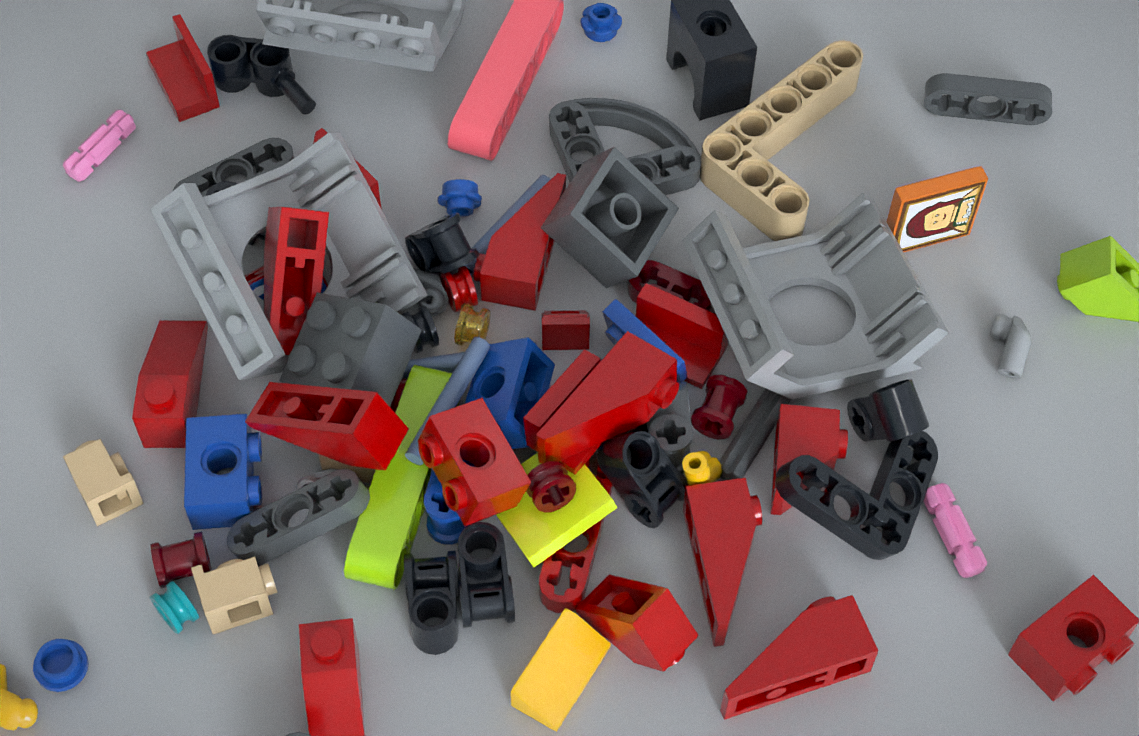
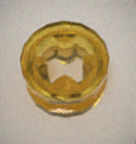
(471, 324)

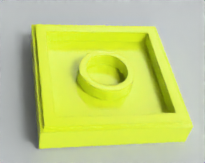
(545, 533)

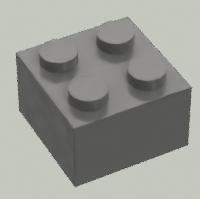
(610, 218)
(351, 346)

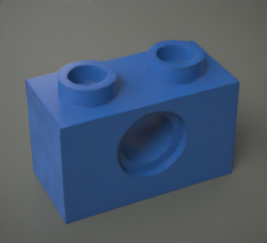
(511, 383)
(211, 446)

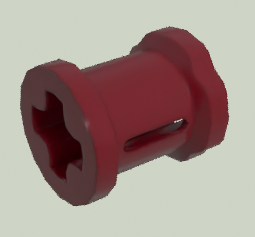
(719, 407)
(176, 559)

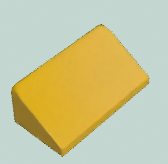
(559, 670)

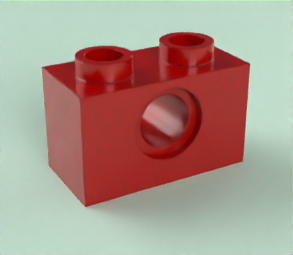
(474, 436)
(1087, 613)

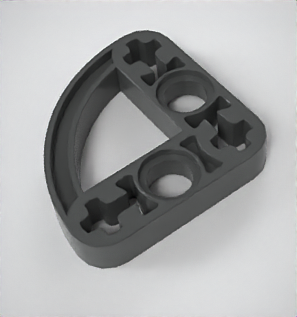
(588, 112)

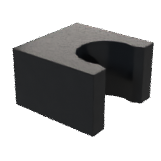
(718, 52)

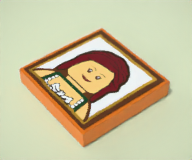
(936, 208)

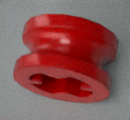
(460, 288)

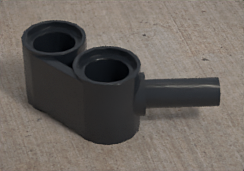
(245, 60)

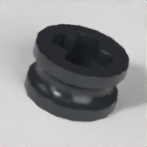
(425, 322)

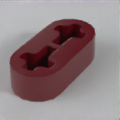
(671, 281)

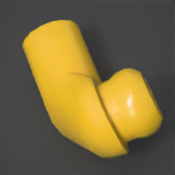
(701, 468)
(14, 710)

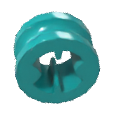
(174, 607)

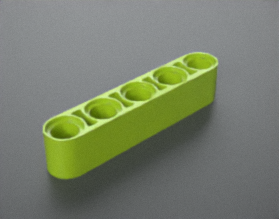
(396, 495)

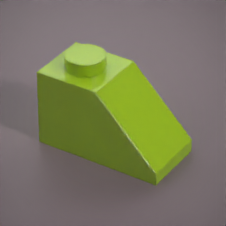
(1101, 280)

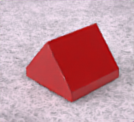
(565, 330)

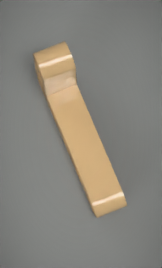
(739, 150)

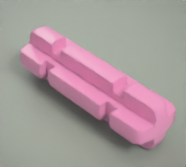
(99, 145)
(954, 530)

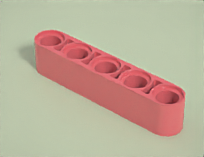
(505, 77)

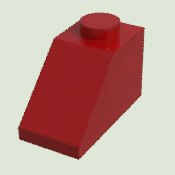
(806, 432)
(639, 621)
(331, 678)

